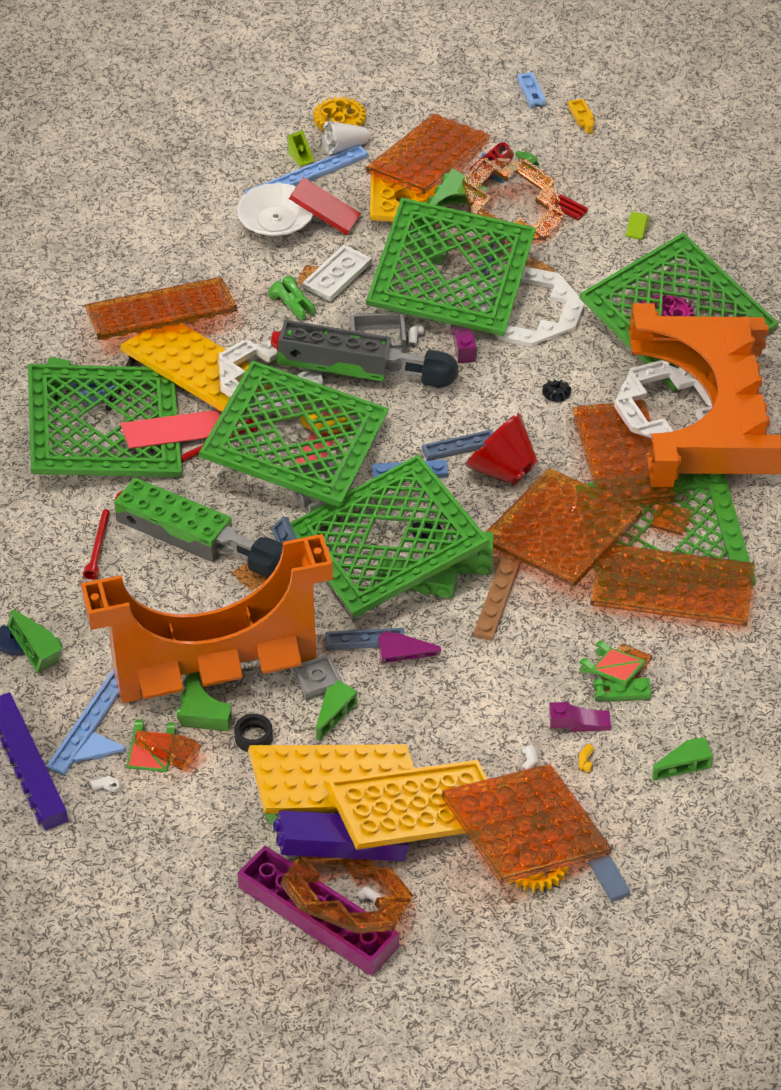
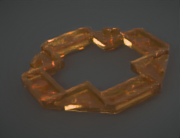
(504, 168)
(390, 908)

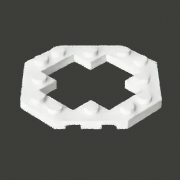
(547, 329)
(231, 373)
(633, 390)

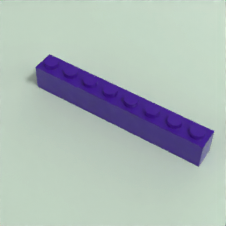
(29, 766)

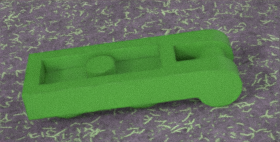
(635, 690)

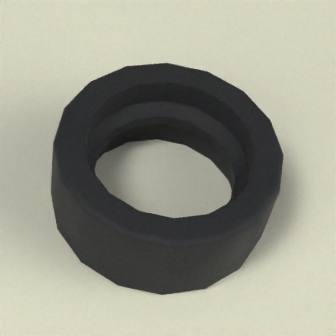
(252, 720)

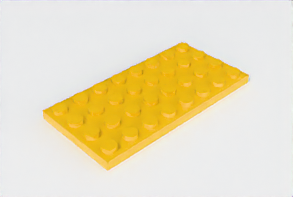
(183, 359)
(298, 774)
(401, 803)

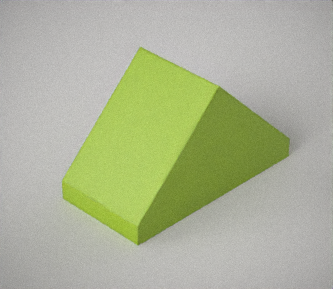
(299, 148)
(637, 225)

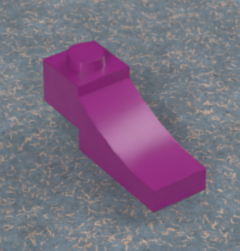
(578, 719)

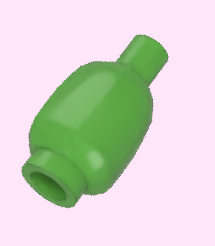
(529, 156)

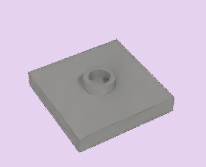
(316, 675)

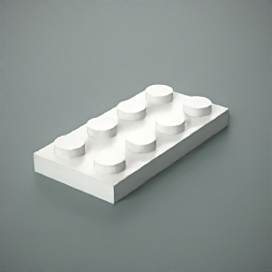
(336, 273)

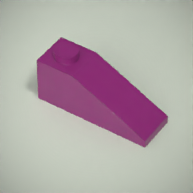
(464, 344)
(402, 647)

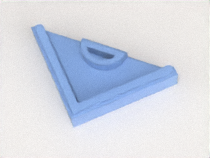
(97, 747)

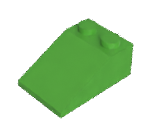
(36, 641)

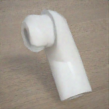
(413, 333)
(531, 756)
(108, 783)
(368, 893)

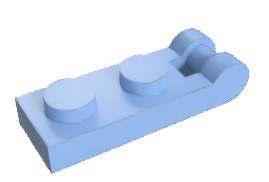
(531, 89)

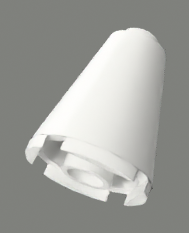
(343, 136)

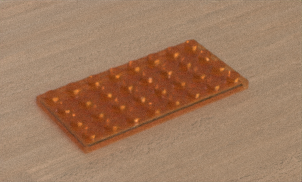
(428, 153)
(160, 308)
(617, 455)
(674, 584)

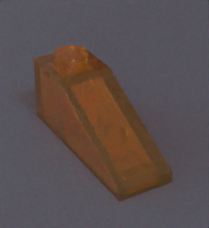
(171, 748)

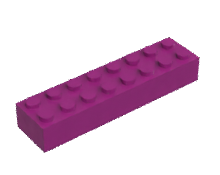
(262, 880)

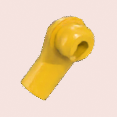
(584, 754)

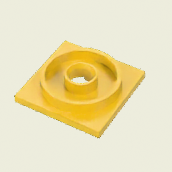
(385, 196)

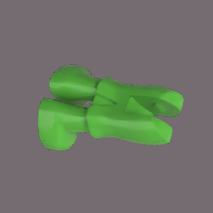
(295, 300)

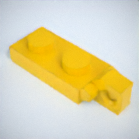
(582, 114)

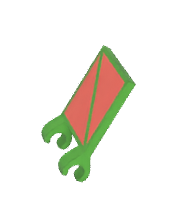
(613, 664)
(141, 758)

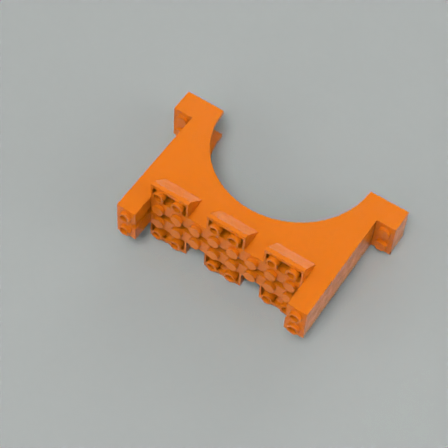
(723, 359)
(268, 625)

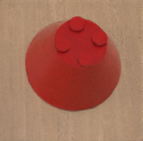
(506, 453)

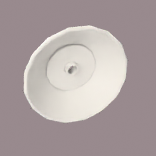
(270, 210)

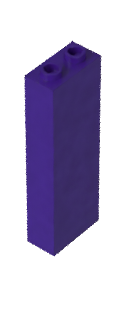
(326, 836)

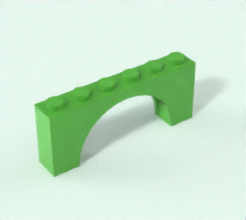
(448, 193)
(200, 709)

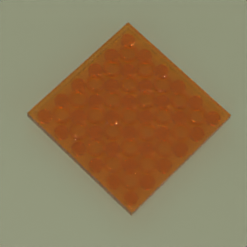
(562, 526)
(526, 823)

